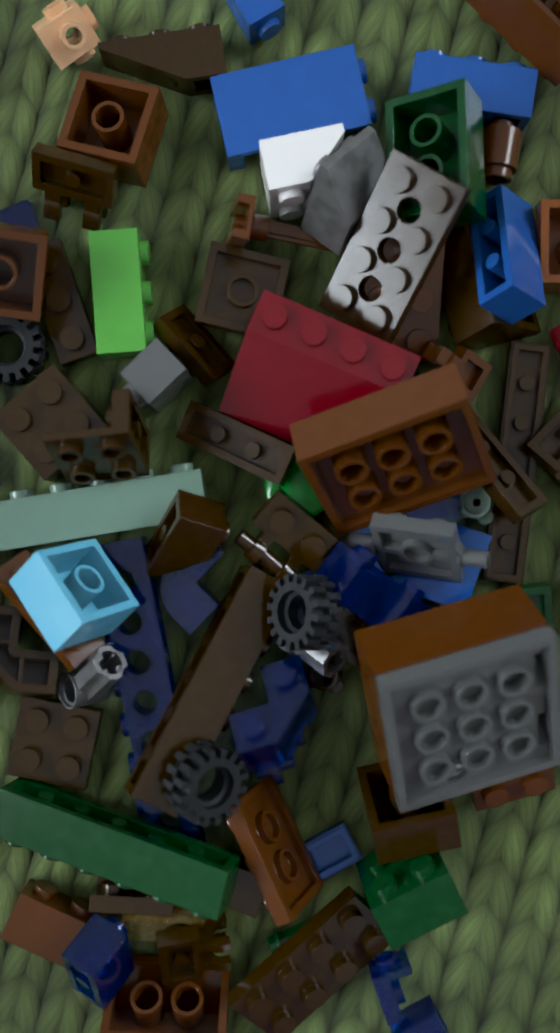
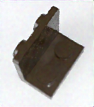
(105, 453)

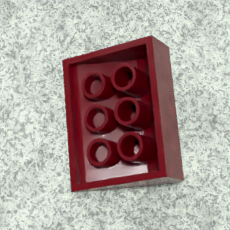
(305, 364)

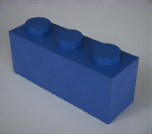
(504, 88)
(507, 257)

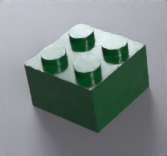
(410, 896)

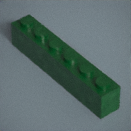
(118, 847)

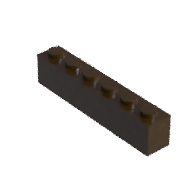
(209, 684)

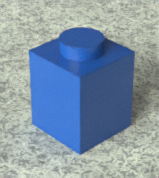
(258, 18)

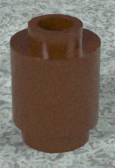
(501, 151)

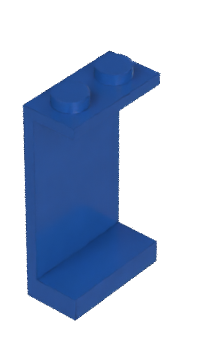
(290, 99)

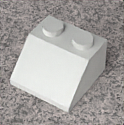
(289, 165)

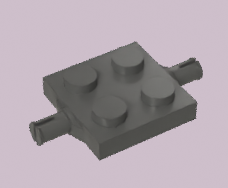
(419, 547)

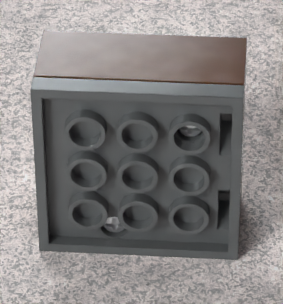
(462, 696)

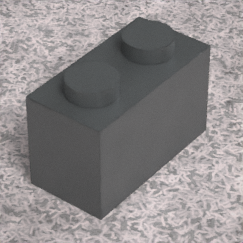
(155, 377)

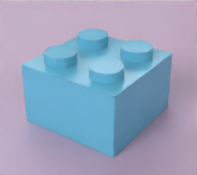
(73, 593)

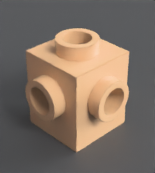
(52, 31)

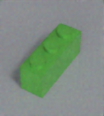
(120, 292)

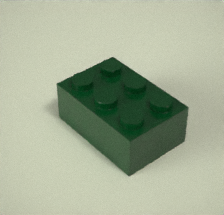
(445, 132)

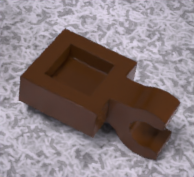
(470, 366)

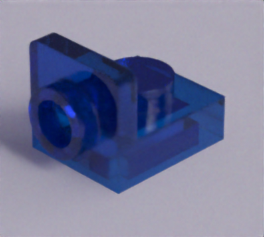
(385, 974)

